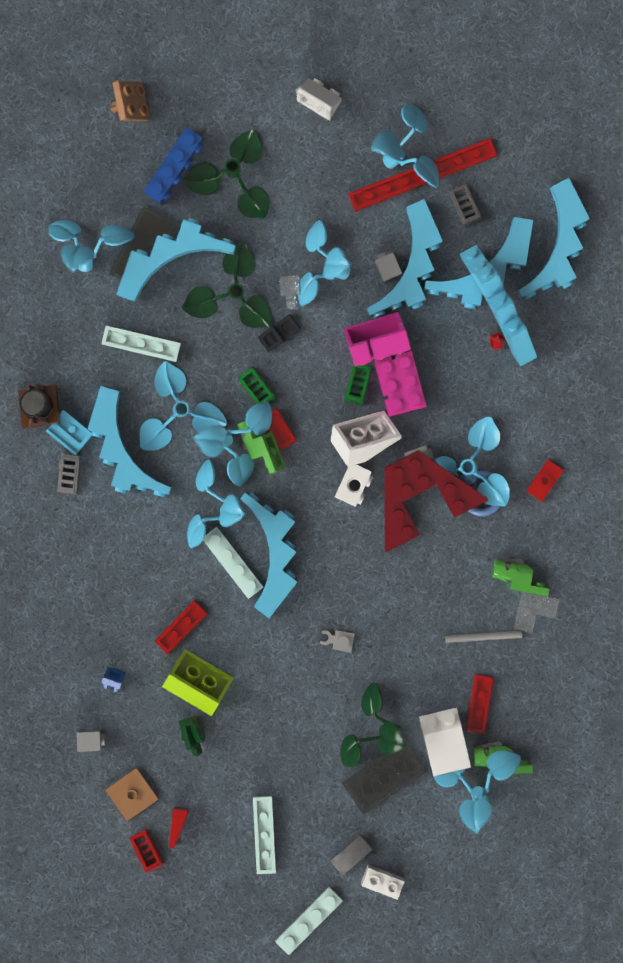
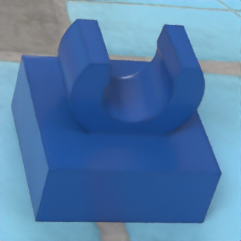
(113, 678)

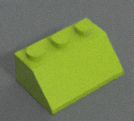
(198, 682)

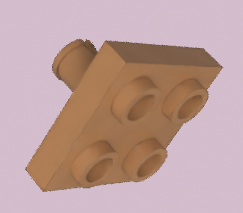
(130, 101)

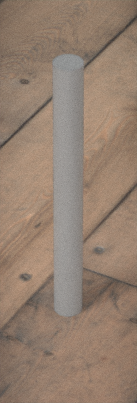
(483, 636)

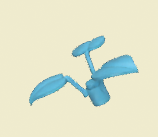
(388, 145)
(82, 257)
(335, 265)
(170, 381)
(484, 436)
(215, 438)
(229, 512)
(479, 810)

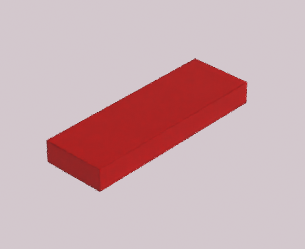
(180, 627)
(479, 703)

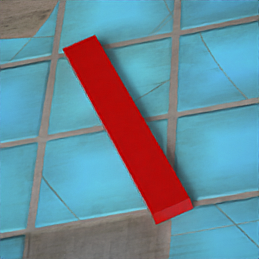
(410, 179)

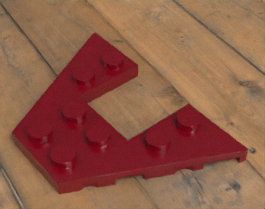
(412, 476)

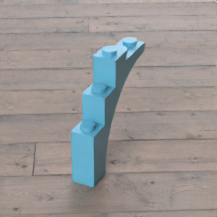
(570, 215)
(424, 237)
(189, 240)
(513, 253)
(500, 304)
(105, 422)
(275, 527)

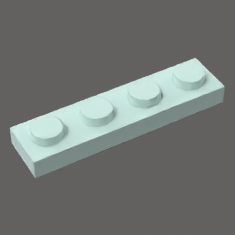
(141, 343)
(232, 562)
(264, 834)
(308, 920)

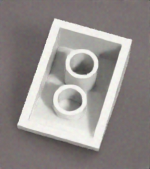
(318, 98)
(364, 437)
(444, 742)

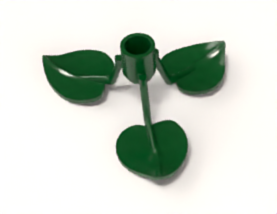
(246, 149)
(252, 314)
(390, 733)

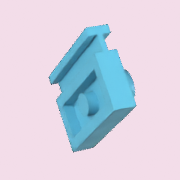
(70, 433)

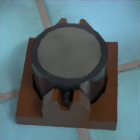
(36, 406)

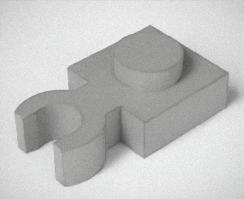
(341, 640)

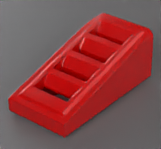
(178, 819)
(159, 861)

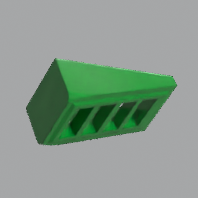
(270, 399)
(353, 399)

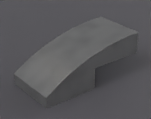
(351, 854)

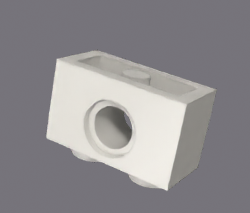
(345, 493)
(382, 881)

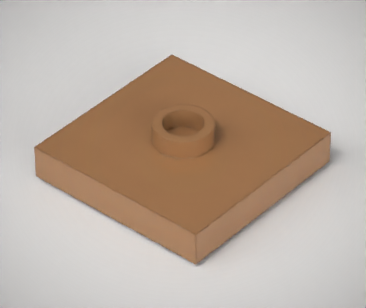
(132, 794)

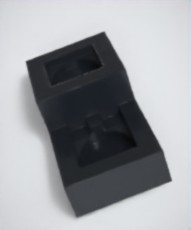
(279, 333)

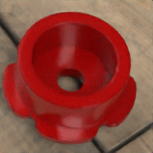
(496, 341)

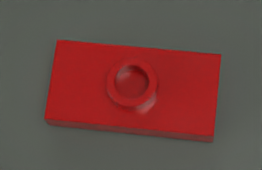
(281, 431)
(544, 480)

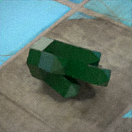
(192, 734)

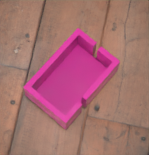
(376, 339)
(400, 383)

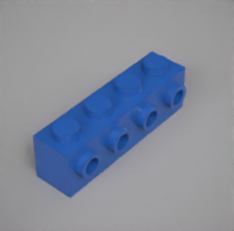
(173, 166)

